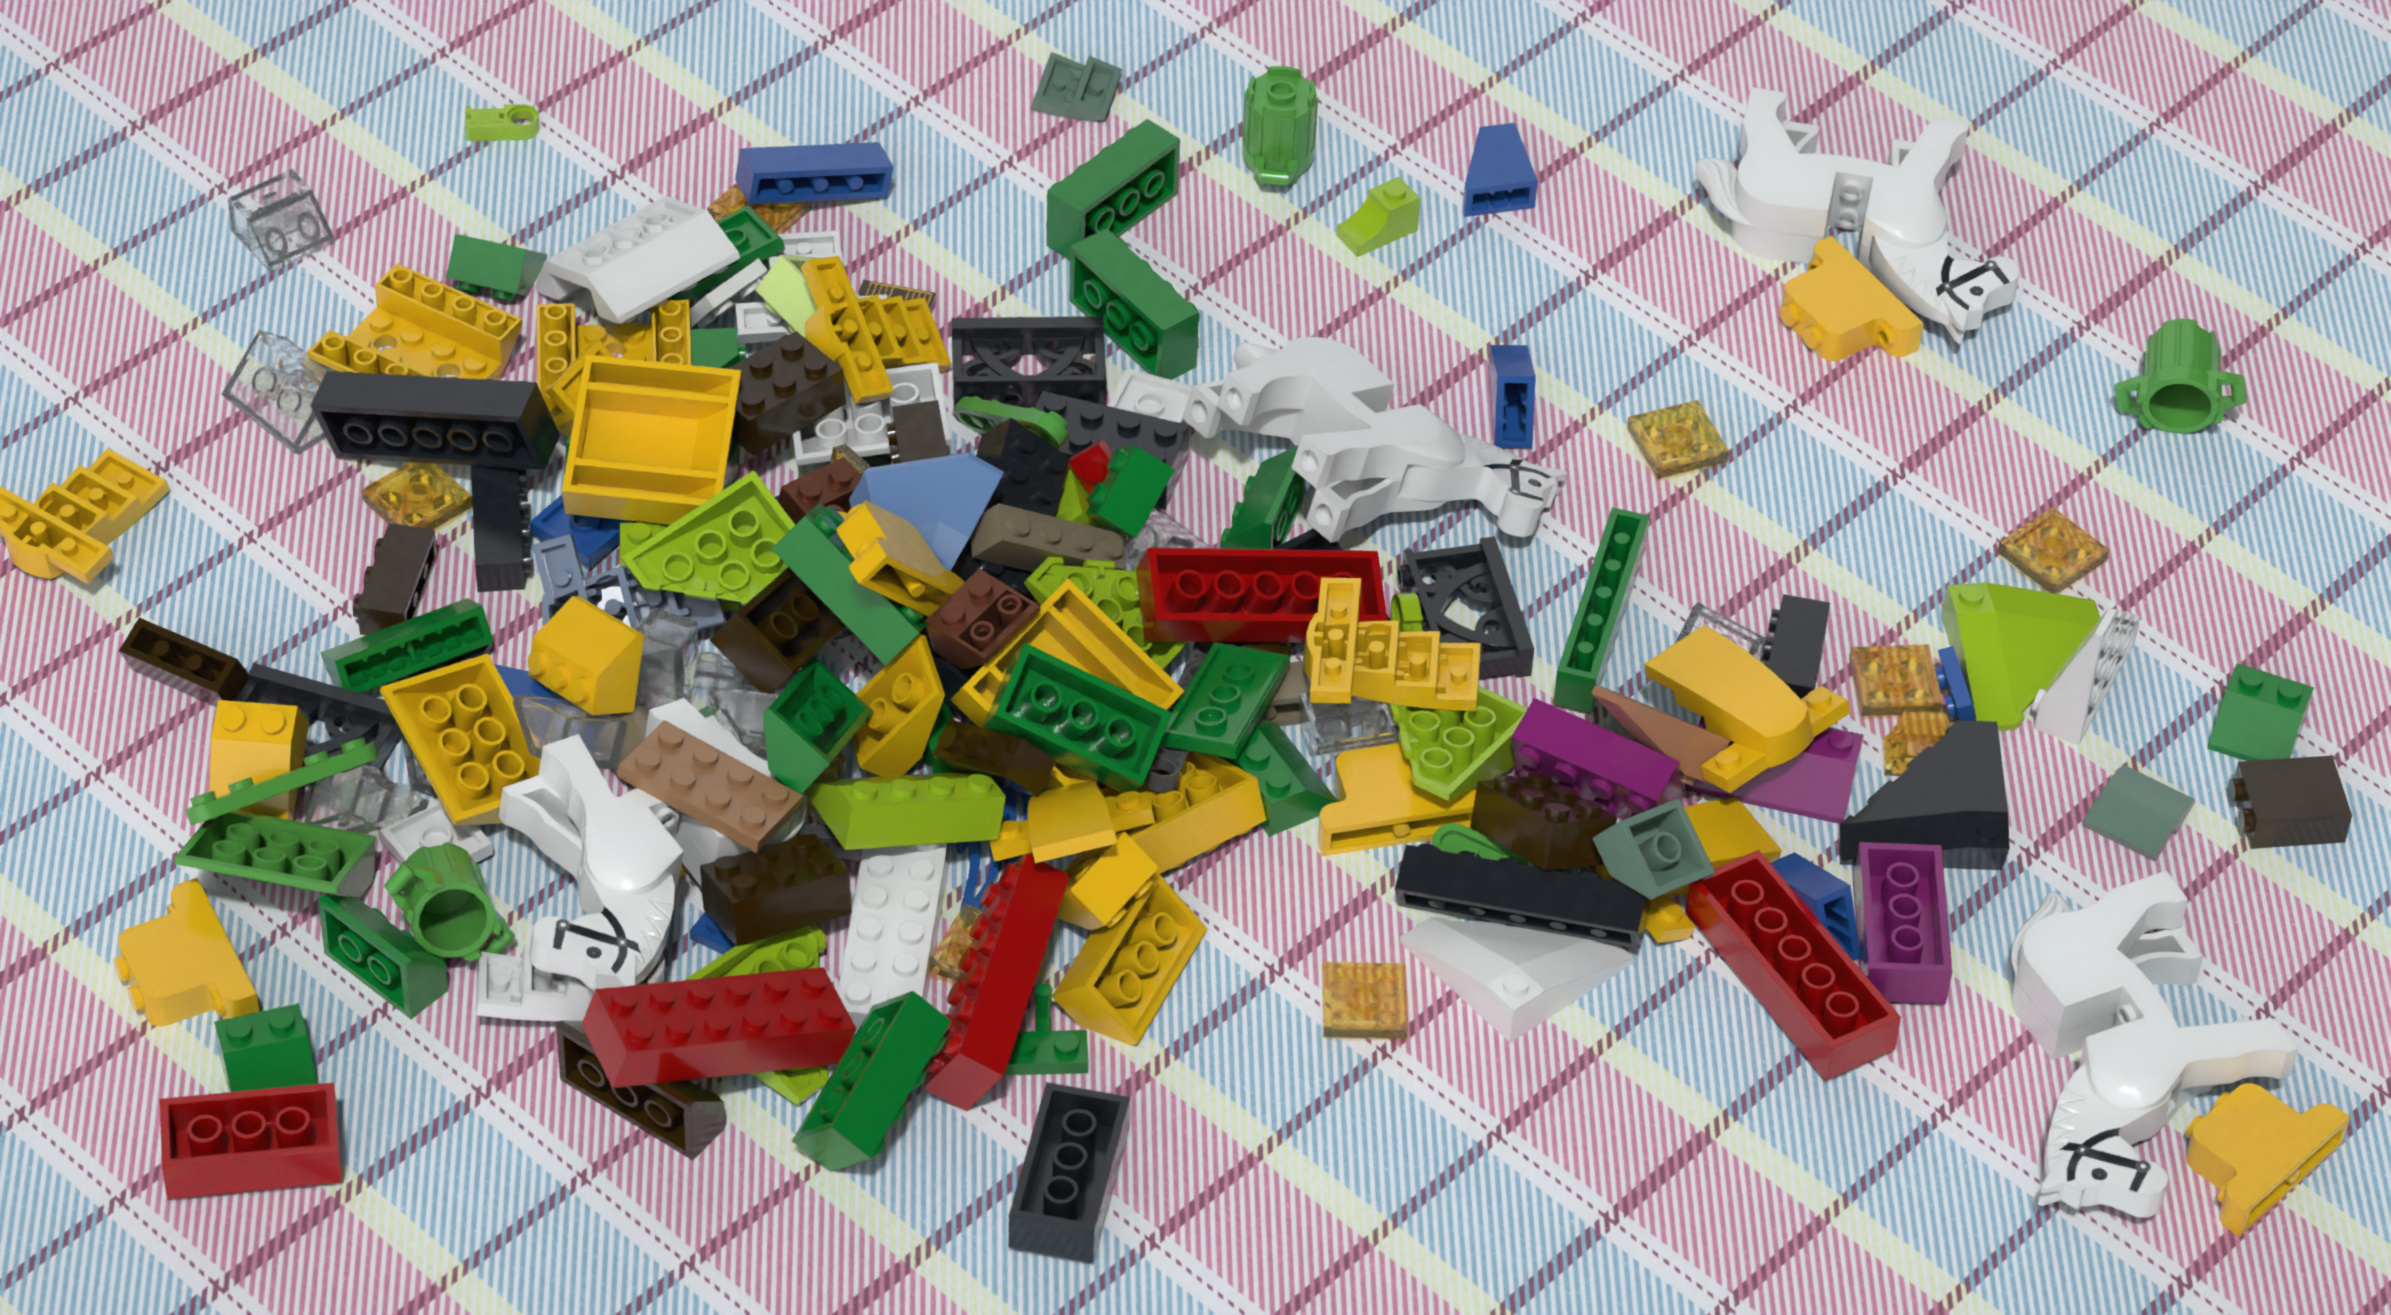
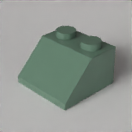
(1654, 851)

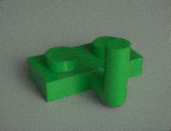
(1048, 1050)

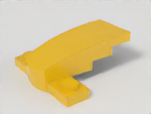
(868, 332)
(78, 520)
(1380, 661)
(1743, 704)
(1071, 822)
(1726, 834)

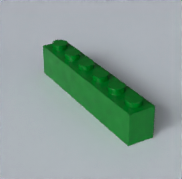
(1601, 609)

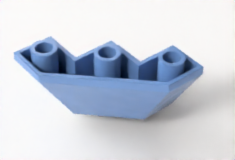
(935, 495)

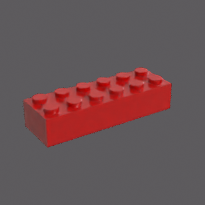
(1246, 592)
(1793, 965)
(996, 981)
(717, 1026)

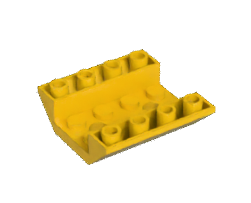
(430, 329)
(563, 341)

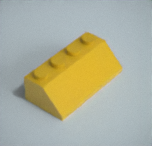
(1132, 965)

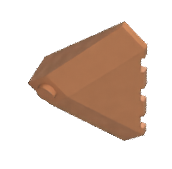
(1664, 733)

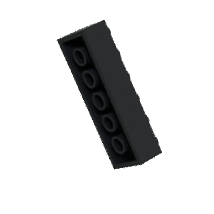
(436, 420)

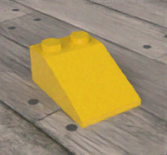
(904, 708)
(258, 744)
(1104, 882)

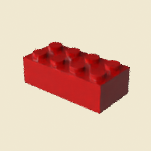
(250, 1140)

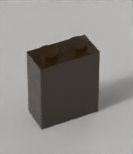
(2290, 802)

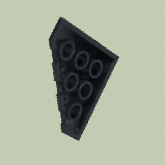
(1944, 798)

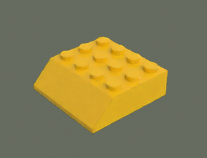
(648, 439)
(1084, 637)

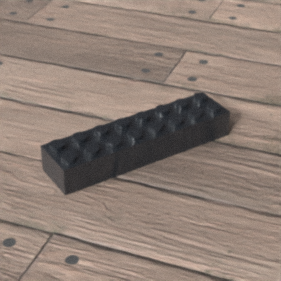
(1030, 482)

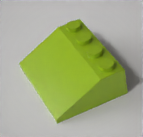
(909, 809)

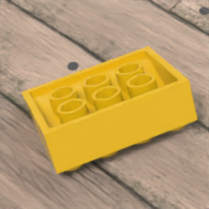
(463, 736)
(1200, 813)

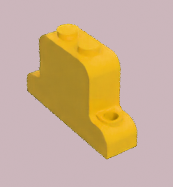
(1846, 308)
(895, 559)
(1382, 804)
(184, 963)
(2259, 1150)

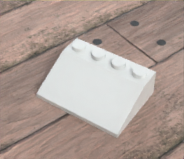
(864, 424)

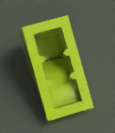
(1384, 217)

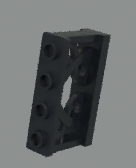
(1051, 338)
(1484, 568)
(335, 706)

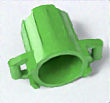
(1279, 125)
(2181, 381)
(448, 903)

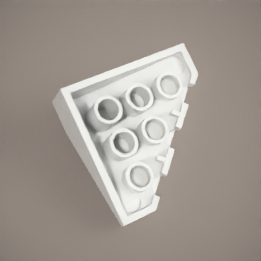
(2086, 677)
(1513, 972)

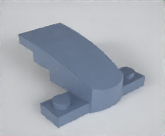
(612, 590)

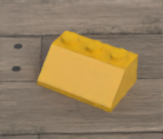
(588, 658)

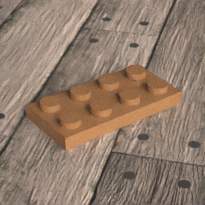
(710, 786)

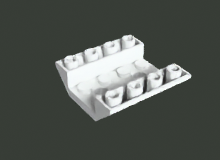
(640, 260)

